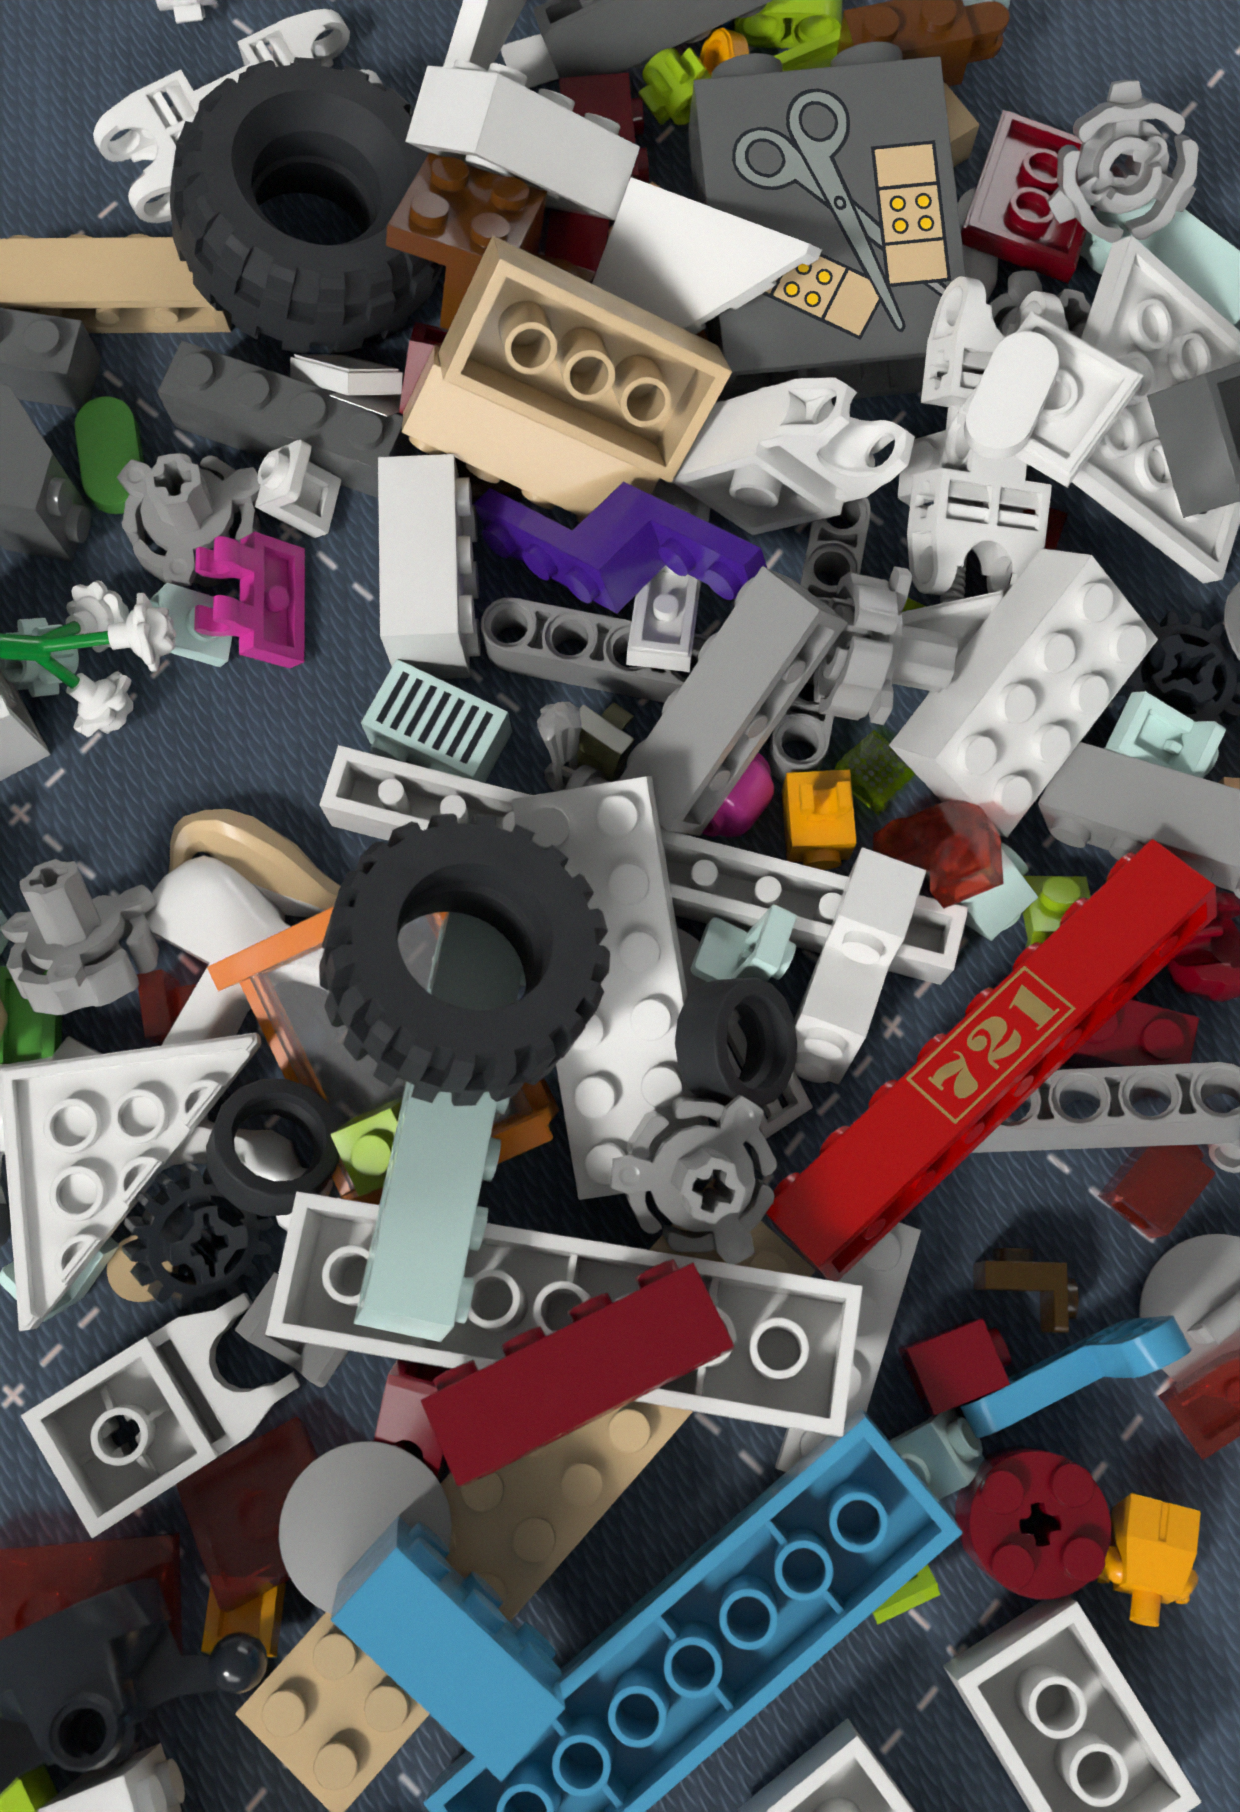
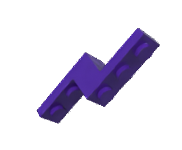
(619, 546)

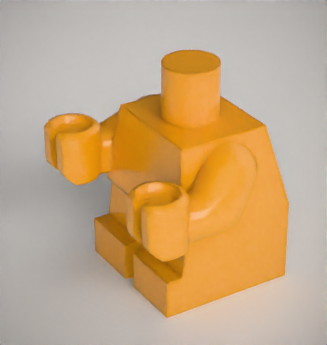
(1152, 1555)

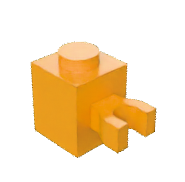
(818, 818)

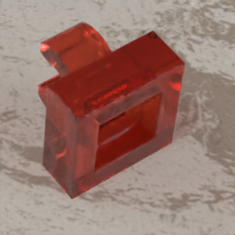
(161, 1002)

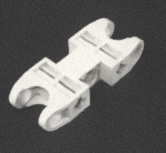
(156, 126)
(974, 497)

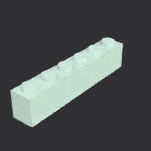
(439, 1160)

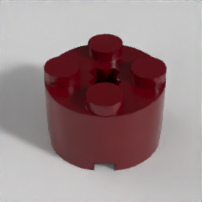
(1068, 1544)

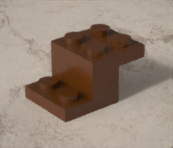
(456, 212)

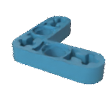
(1118, 1351)

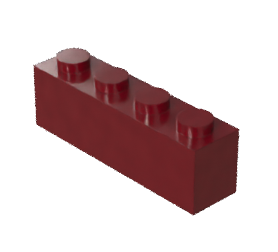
(576, 1373)

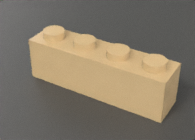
(106, 284)
(512, 447)

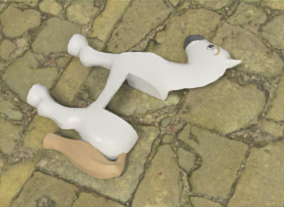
(212, 913)

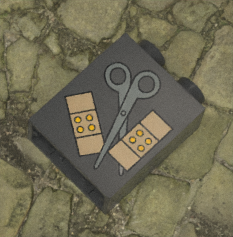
(863, 173)

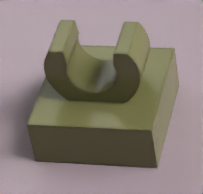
(603, 740)

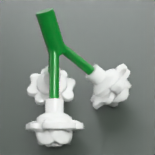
(99, 622)

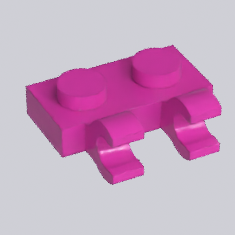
(271, 597)

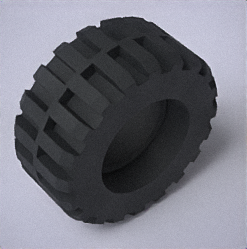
(489, 877)

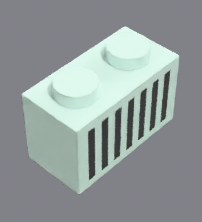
(435, 725)

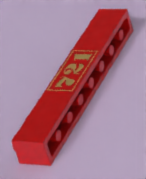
(991, 1059)

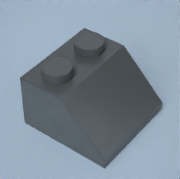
(37, 499)

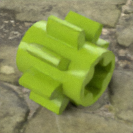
(671, 84)

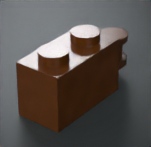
(930, 30)

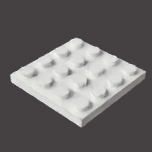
(1169, 336)

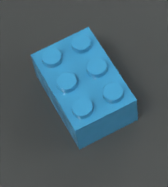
(450, 1645)

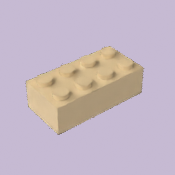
(582, 361)

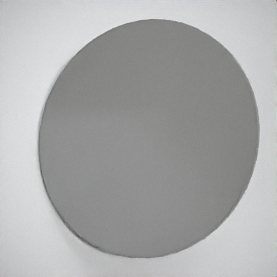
(1202, 1291)
(346, 1505)

